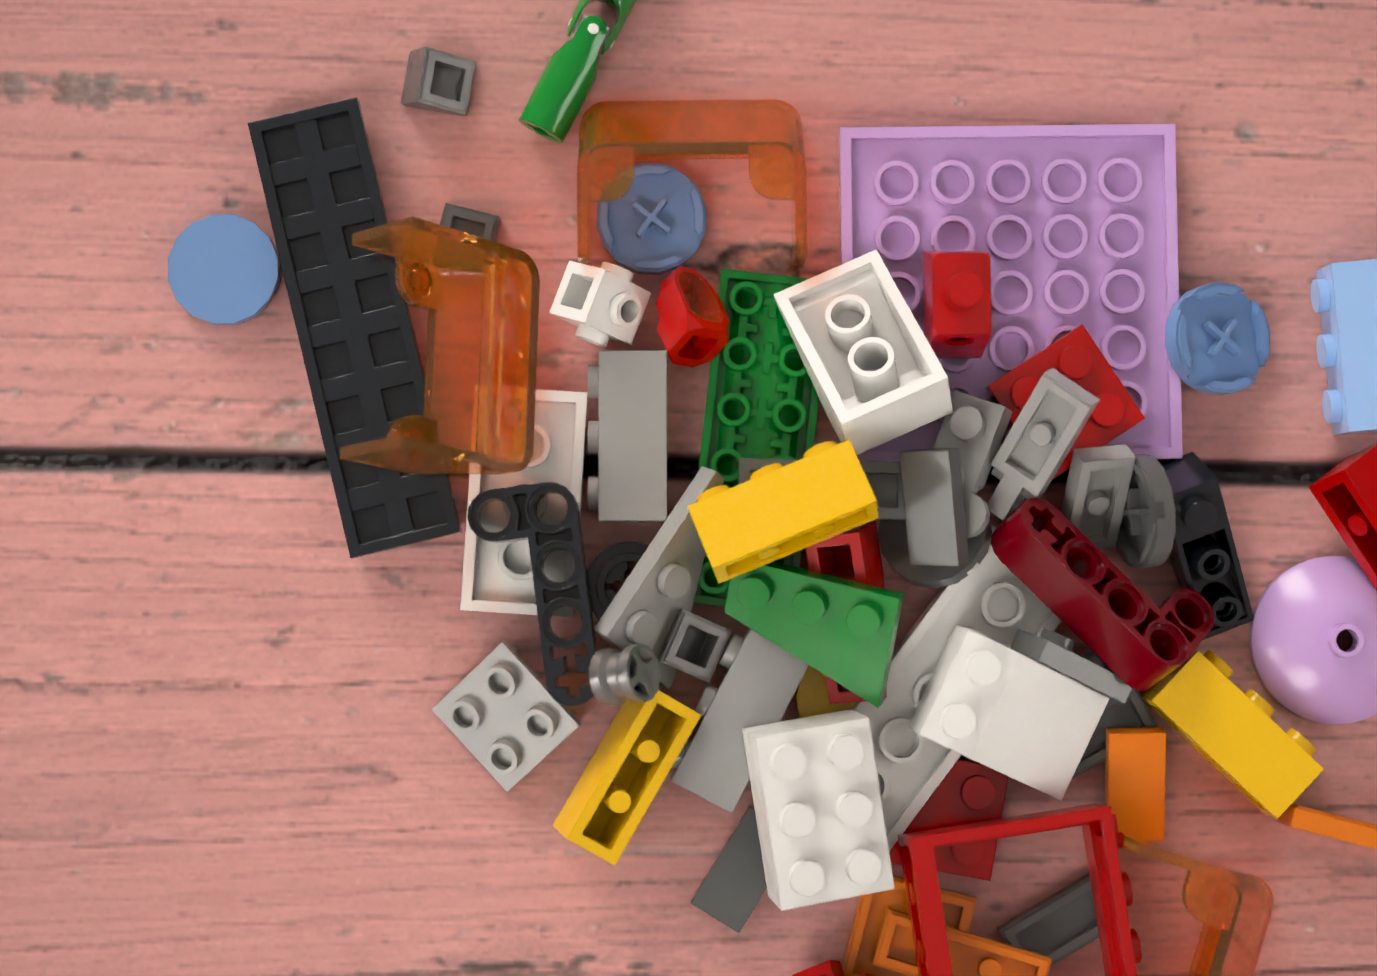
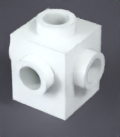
(611, 304)

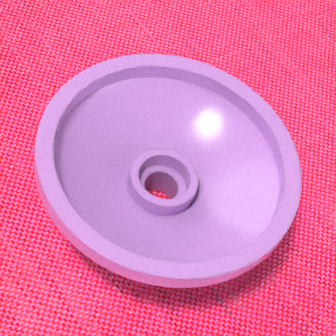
(1297, 646)

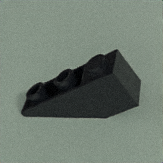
(1204, 545)

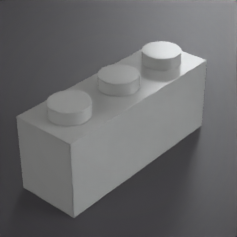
(629, 436)
(751, 694)

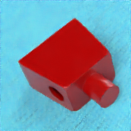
(957, 302)

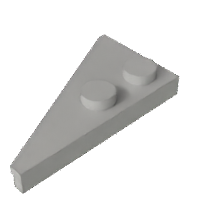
(660, 581)

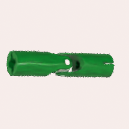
(572, 72)

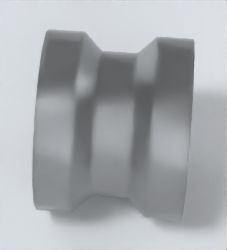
(624, 675)

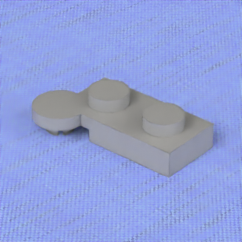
(977, 431)
(1098, 492)

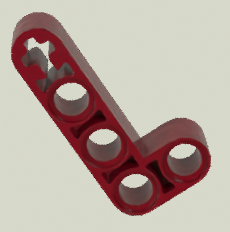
(1097, 599)

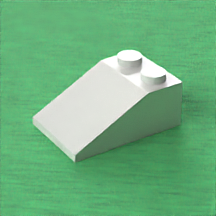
(865, 353)
(1008, 712)

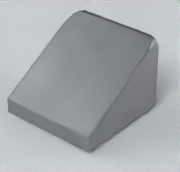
(438, 81)
(694, 645)

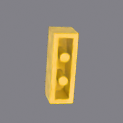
(783, 509)
(1235, 732)
(625, 775)

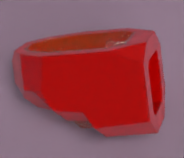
(691, 318)

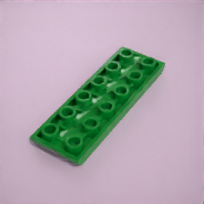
(756, 395)

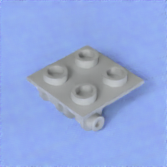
(506, 716)

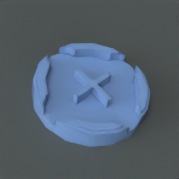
(655, 222)
(224, 269)
(1217, 338)

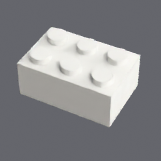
(818, 809)

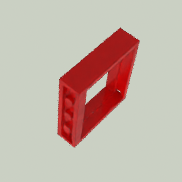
(1109, 885)

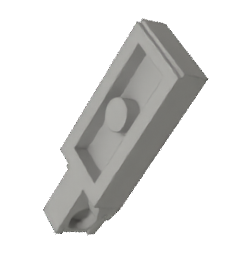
(1039, 441)

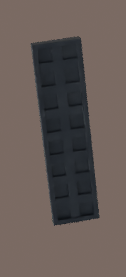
(349, 319)

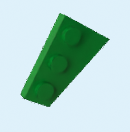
(824, 621)

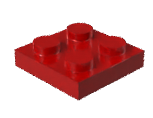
(1084, 364)

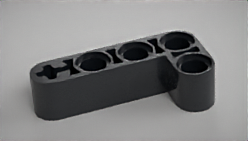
(549, 594)

